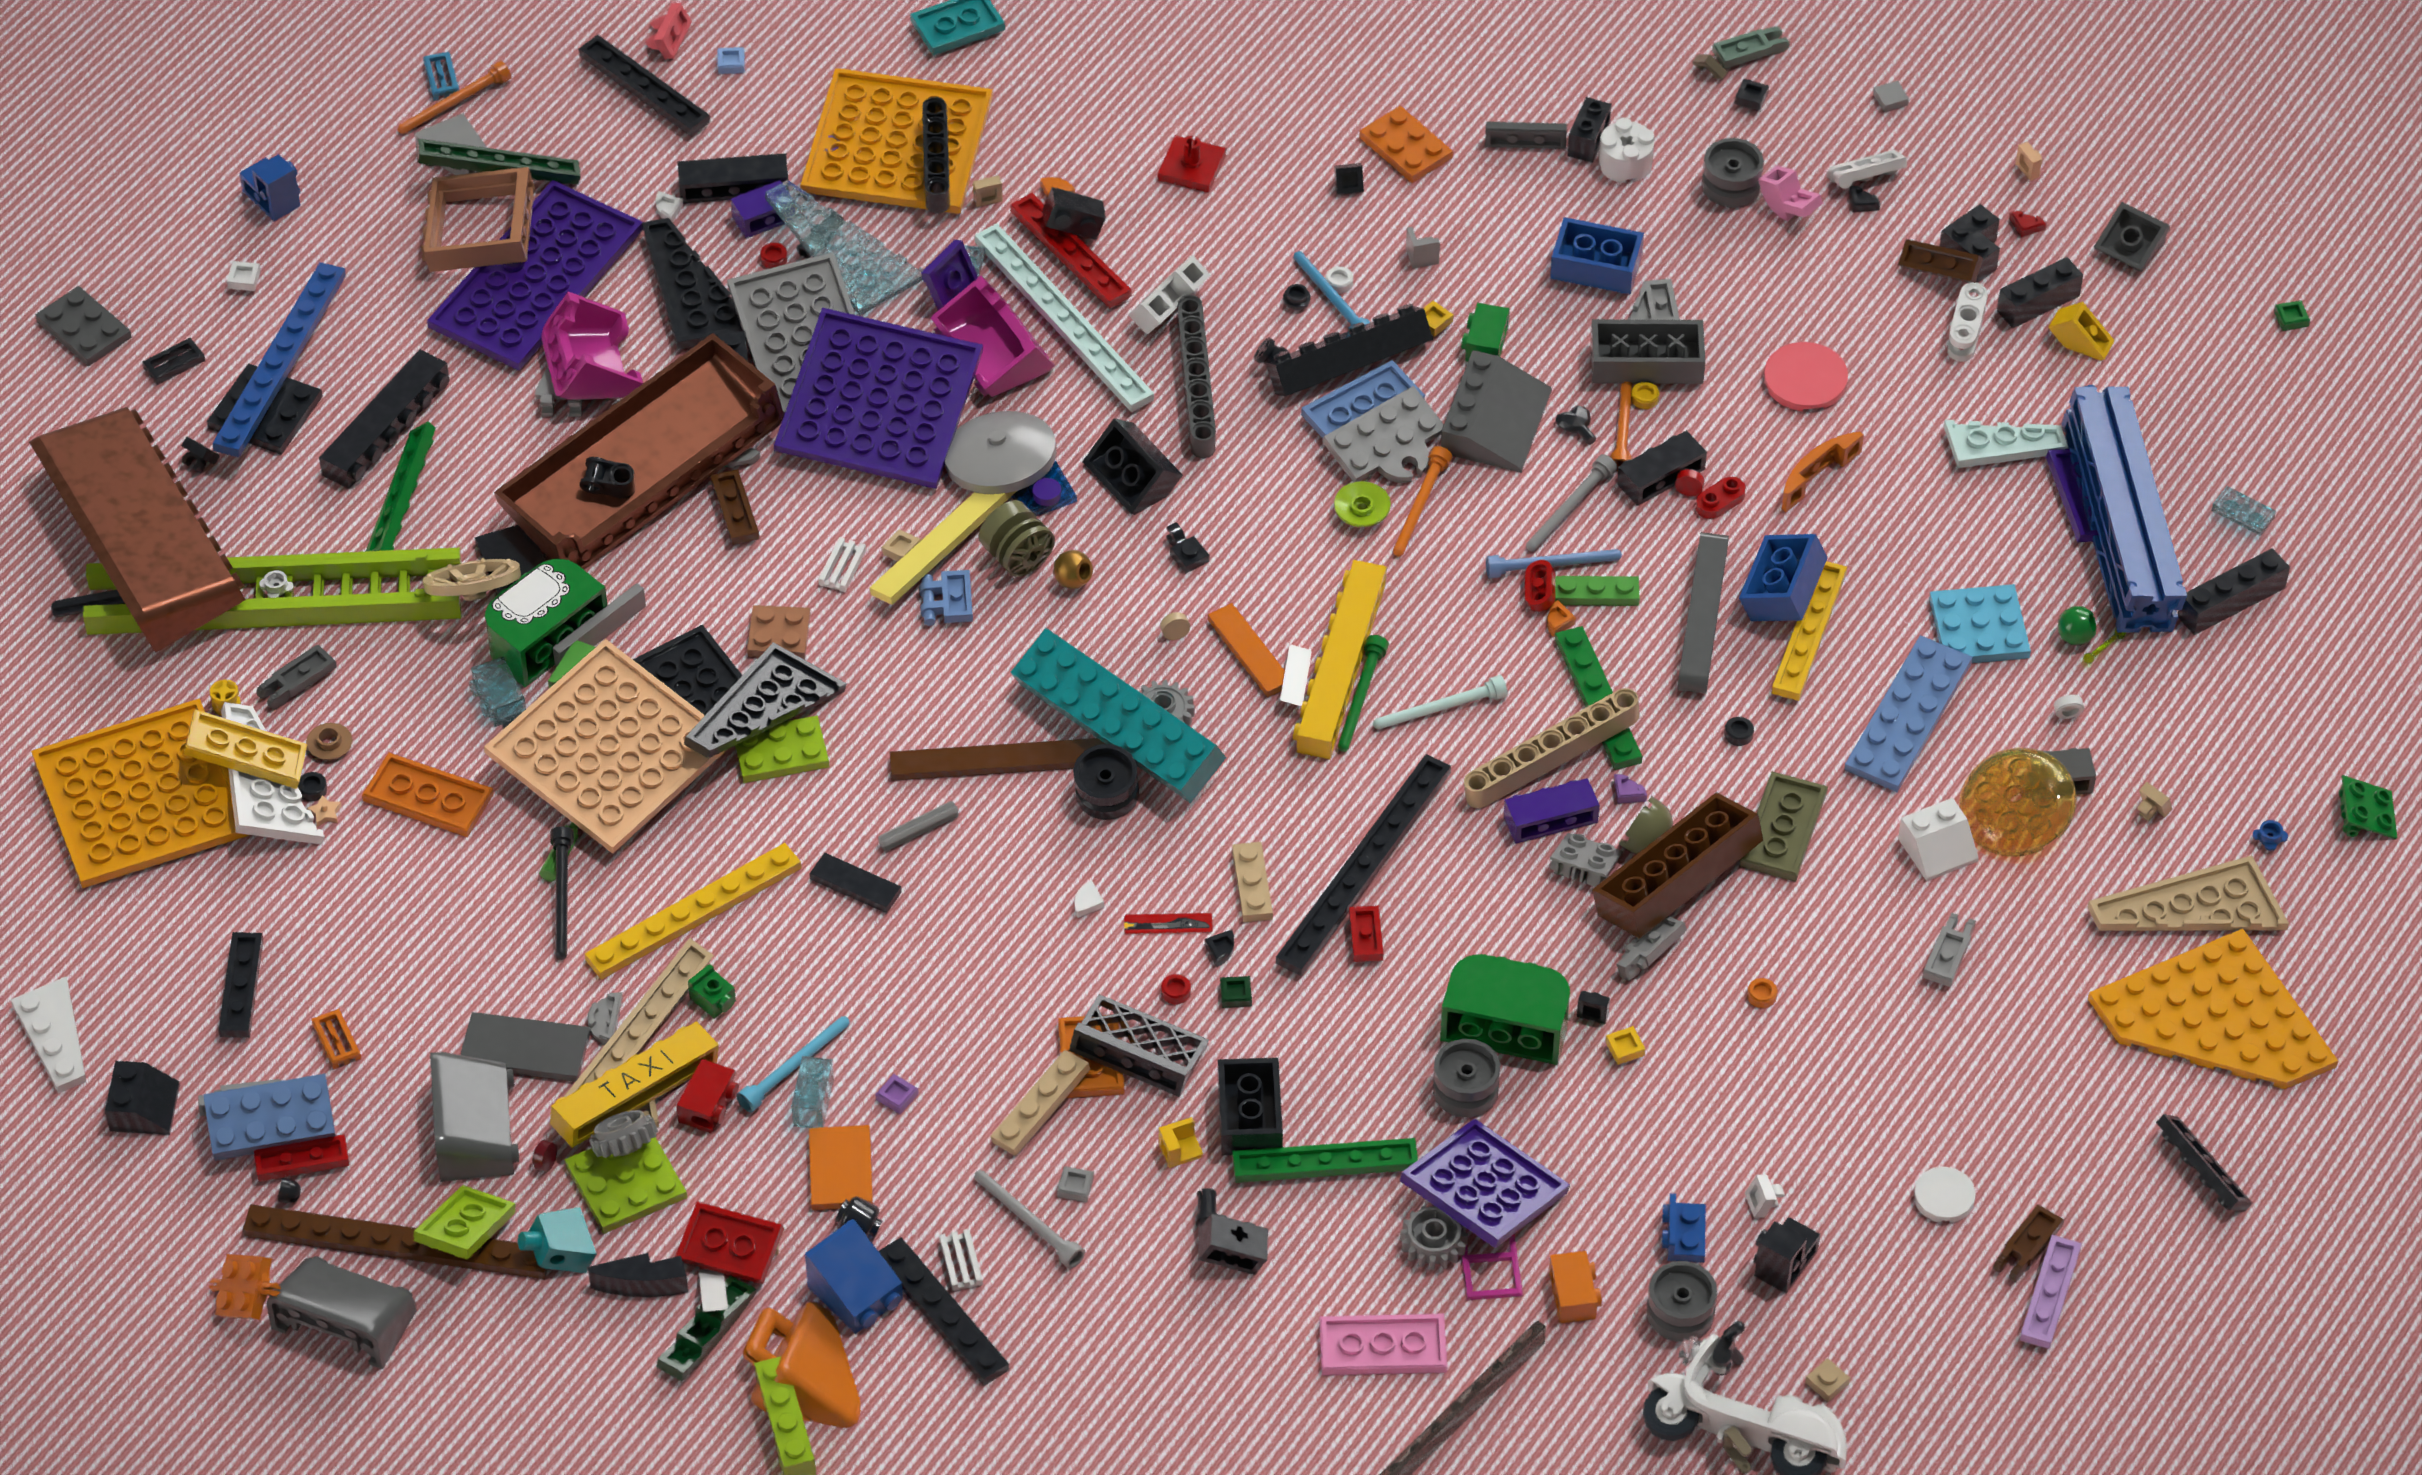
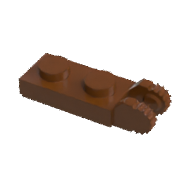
(2029, 1241)

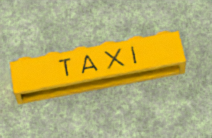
(633, 1083)

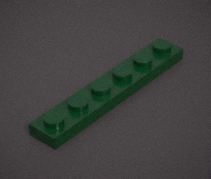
(488, 159)

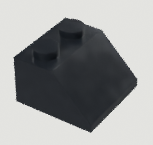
(141, 1099)

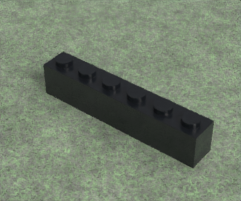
(1349, 350)
(384, 419)

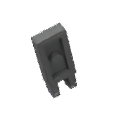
(296, 676)

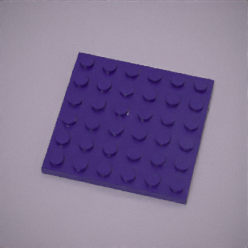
(878, 398)

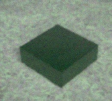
(1236, 992)

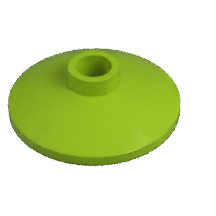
(1362, 504)

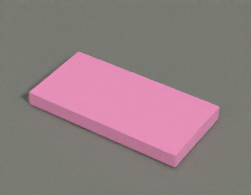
(1383, 1344)

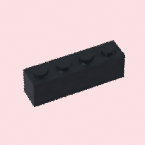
(728, 177)
(2234, 591)

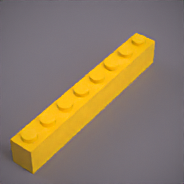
(1341, 659)

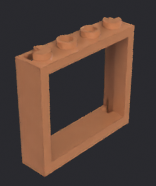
(478, 186)

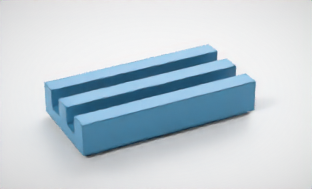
(444, 90)

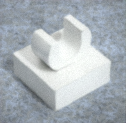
(1763, 1195)

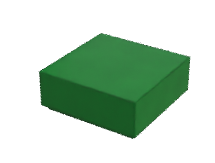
(2291, 315)

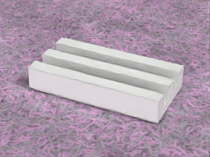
(839, 547)
(956, 1239)

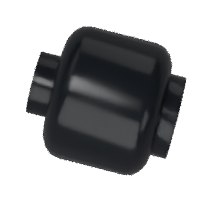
(862, 1212)

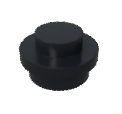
(1296, 297)

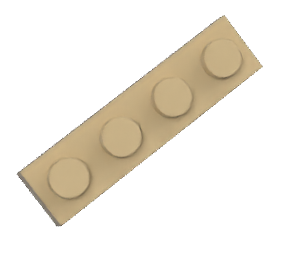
(1040, 1102)

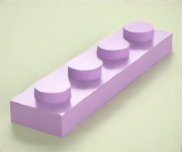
(2050, 1292)

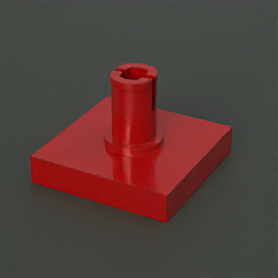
(1191, 163)

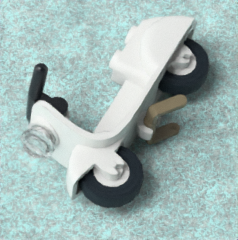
(1797, 1434)

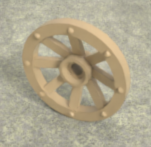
(474, 583)

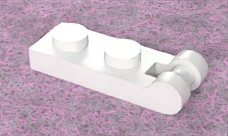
(1865, 168)

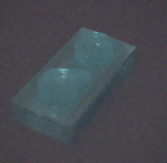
(2243, 510)

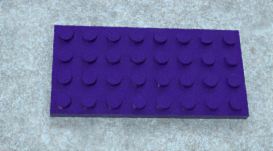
(507, 305)

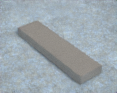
(604, 621)

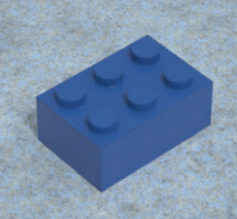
(1597, 255)
(1783, 577)

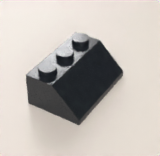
(1131, 466)

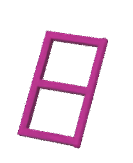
(1492, 1257)

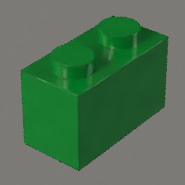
(1487, 330)

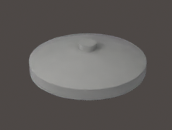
(1001, 452)

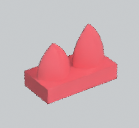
(671, 31)

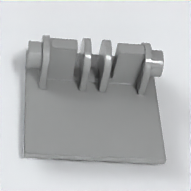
(1586, 855)

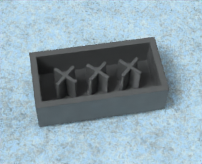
(1647, 351)

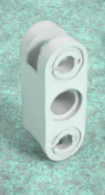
(1967, 322)

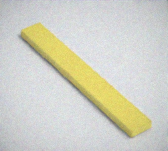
(936, 545)

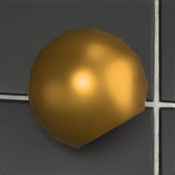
(1072, 569)

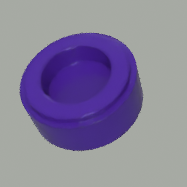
(1046, 492)

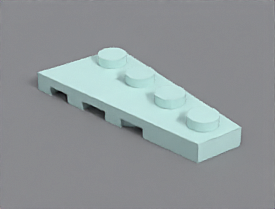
(1985, 444)

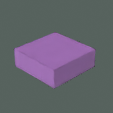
(897, 1094)

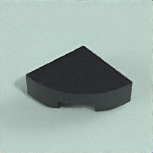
(1862, 200)
(1220, 947)

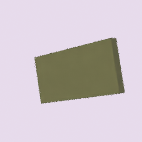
(1787, 825)

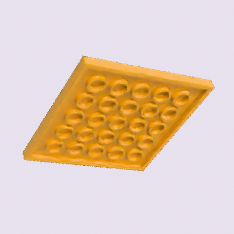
(883, 138)
(134, 796)

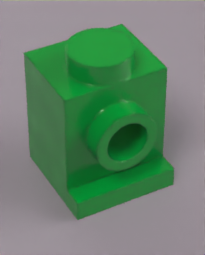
(711, 991)

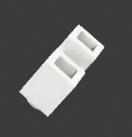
(1165, 297)

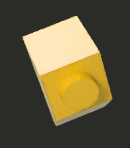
(2081, 331)

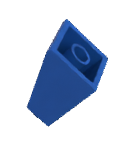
(852, 1277)

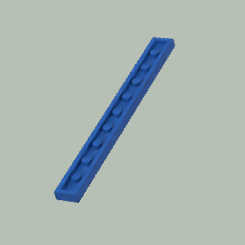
(279, 360)

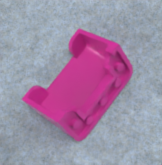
(1009, 349)
(584, 351)

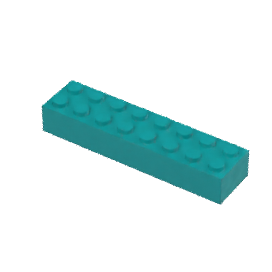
(1118, 714)

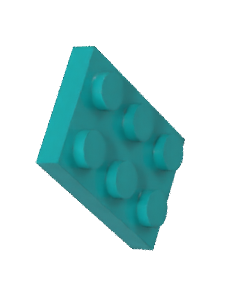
(956, 23)

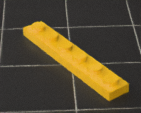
(1809, 634)

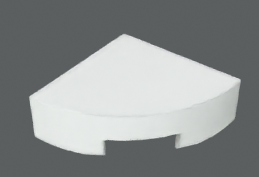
(668, 205)
(1088, 900)

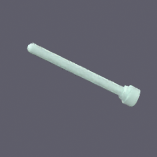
(1494, 688)

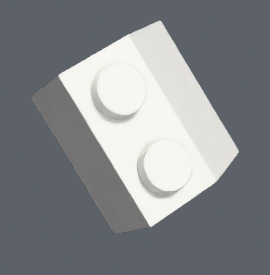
(1938, 839)

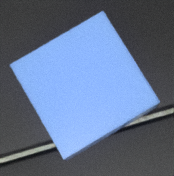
(731, 60)

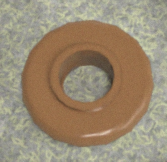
(331, 750)

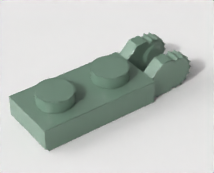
(1750, 46)

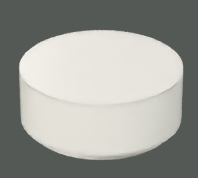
(1340, 279)
(2068, 706)

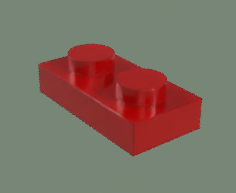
(1366, 933)

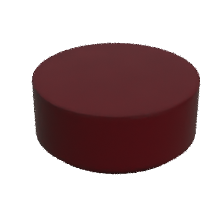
(544, 1155)

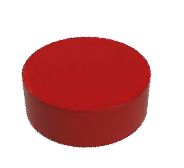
(773, 255)
(1689, 483)
(1176, 989)

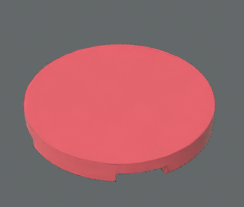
(1805, 376)

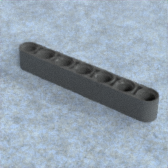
(1196, 377)
(1703, 613)

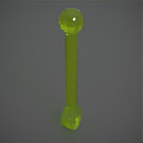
(2089, 657)

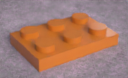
(1406, 144)

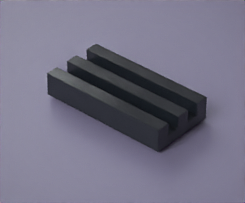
(175, 364)

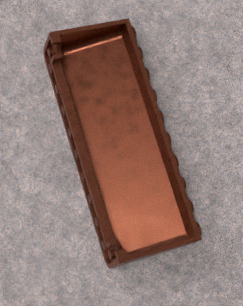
(671, 434)
(140, 524)

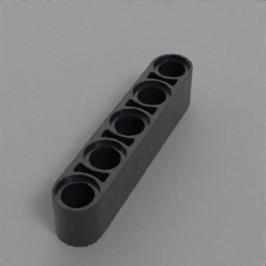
(936, 155)

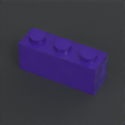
(1551, 810)

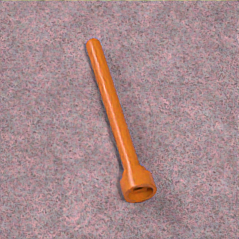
(497, 74)
(1621, 453)
(1438, 461)

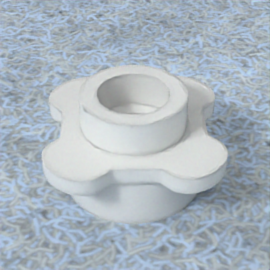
(276, 584)

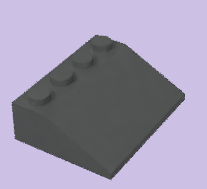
(1495, 413)

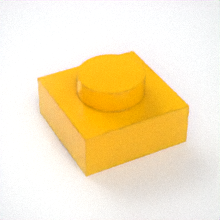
(1437, 317)
(1625, 1045)

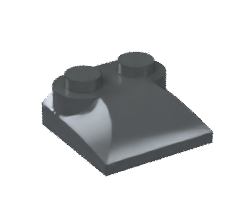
(2132, 237)

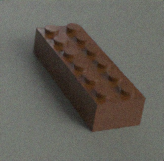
(1677, 865)

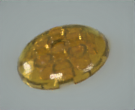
(2023, 824)

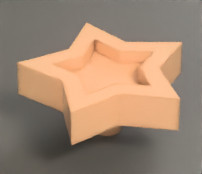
(325, 811)

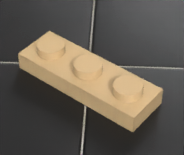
(1252, 882)

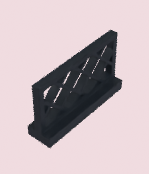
(1134, 1058)

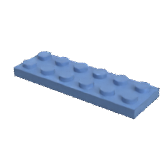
(1908, 713)

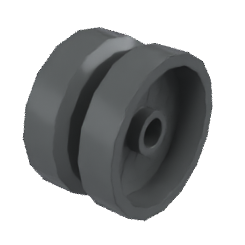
(1732, 172)
(1466, 1078)
(1681, 1301)

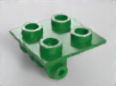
(2366, 808)

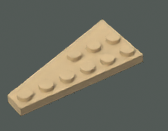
(2204, 900)

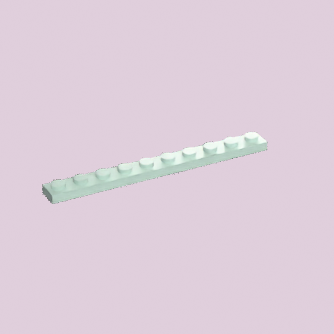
(1064, 318)

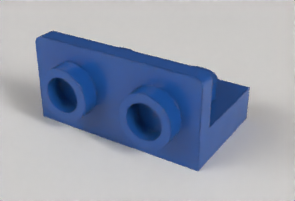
(1685, 1230)

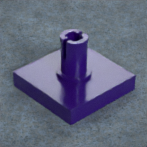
(949, 273)

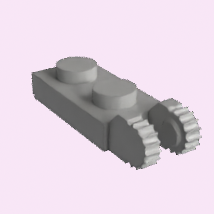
(1948, 952)

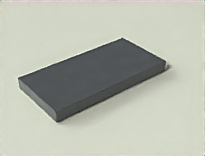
(528, 1045)

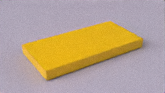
(245, 749)

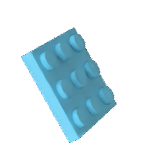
(1981, 622)

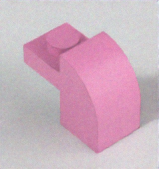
(1785, 196)

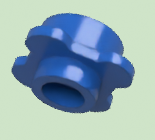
(2273, 829)

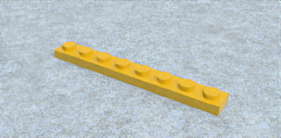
(692, 911)

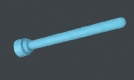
(751, 1096)

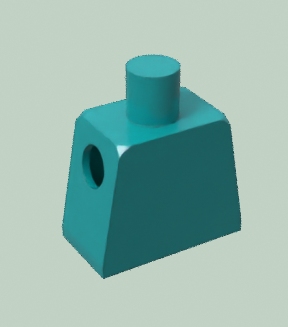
(560, 1241)

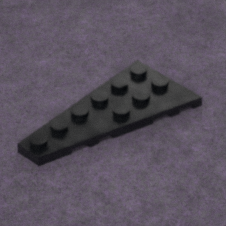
(690, 290)

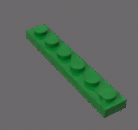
(401, 488)
(1593, 687)
(1324, 1160)

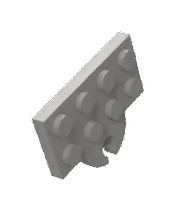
(1387, 438)

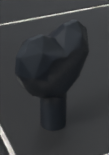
(1577, 421)

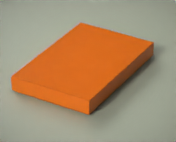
(1099, 1079)
(840, 1165)

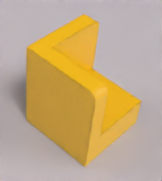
(1179, 1142)

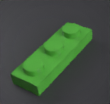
(1598, 590)

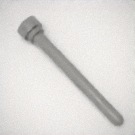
(1601, 469)
(1069, 1252)

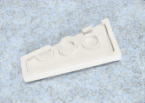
(52, 1030)

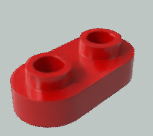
(1725, 496)
(1540, 591)

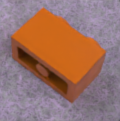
(1573, 1286)

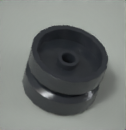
(1106, 781)

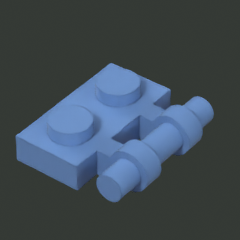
(956, 601)

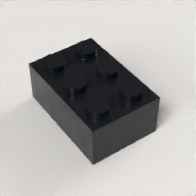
(1249, 1104)

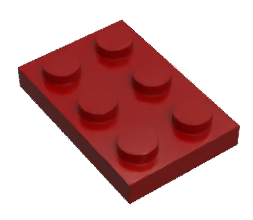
(730, 1242)

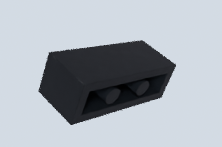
(2039, 292)
(1659, 466)

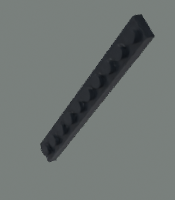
(1363, 865)

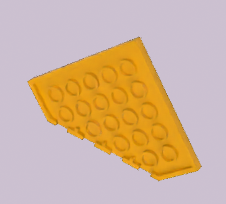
(2219, 1011)

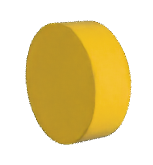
(1645, 395)

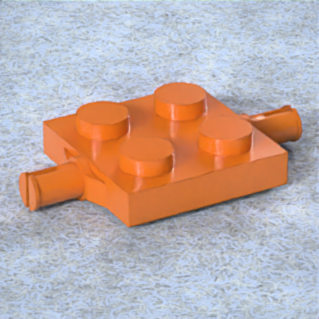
(243, 1286)

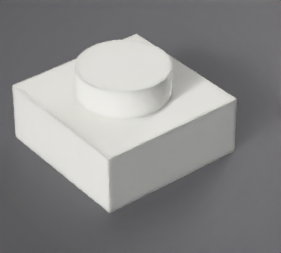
(243, 276)

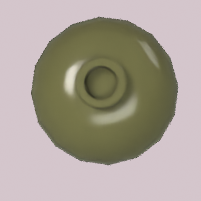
(1647, 826)

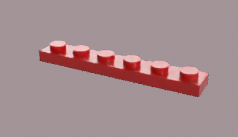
(1072, 253)

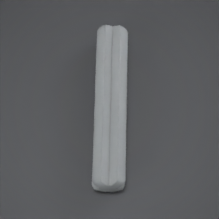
(918, 826)

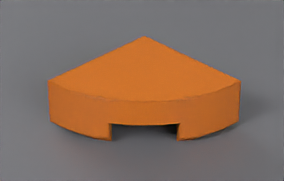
(1049, 182)
(1559, 618)

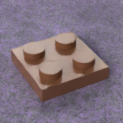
(779, 625)

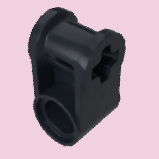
(605, 478)

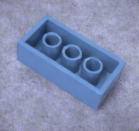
(268, 1115)

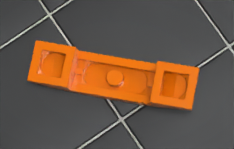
(1838, 449)

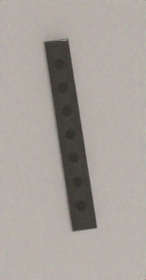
(1468, 1402)

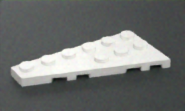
(263, 805)

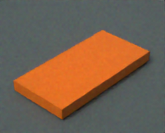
(427, 794)

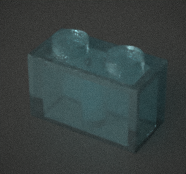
(498, 691)
(812, 1092)

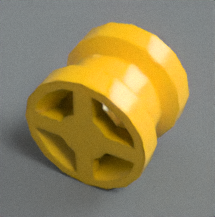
(222, 692)

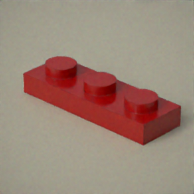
(301, 1158)

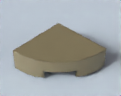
(1708, 62)

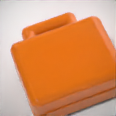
(810, 1361)

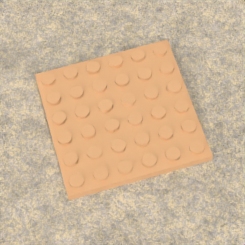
(604, 746)

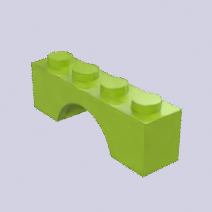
(786, 1421)

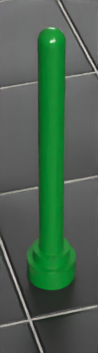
(1375, 649)

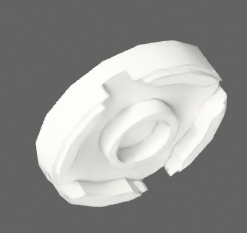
(1944, 1194)

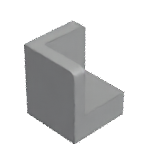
(1422, 251)

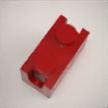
(707, 1096)

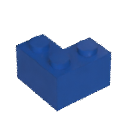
(272, 186)

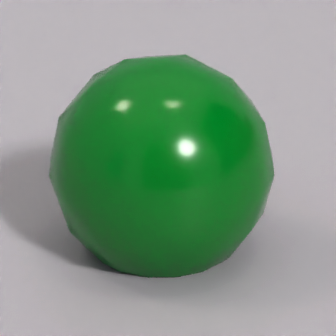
(2077, 625)

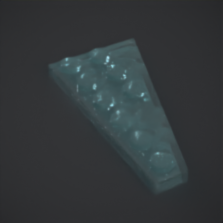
(867, 267)

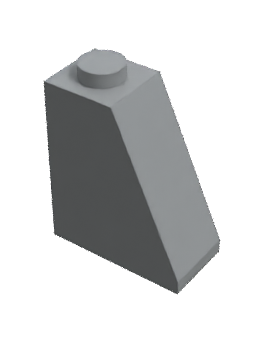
(454, 130)

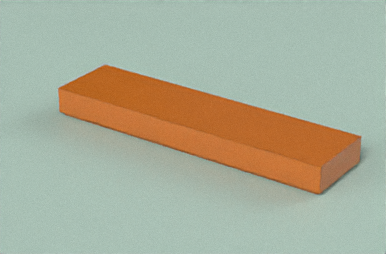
(1248, 649)

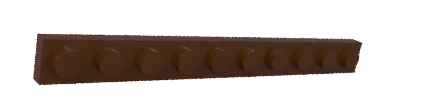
(382, 1240)

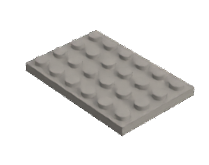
(781, 312)

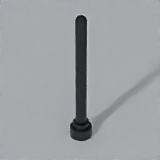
(561, 839)

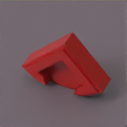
(2026, 224)

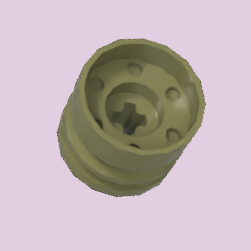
(1016, 538)

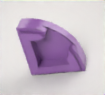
(1628, 790)

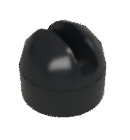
(289, 1191)

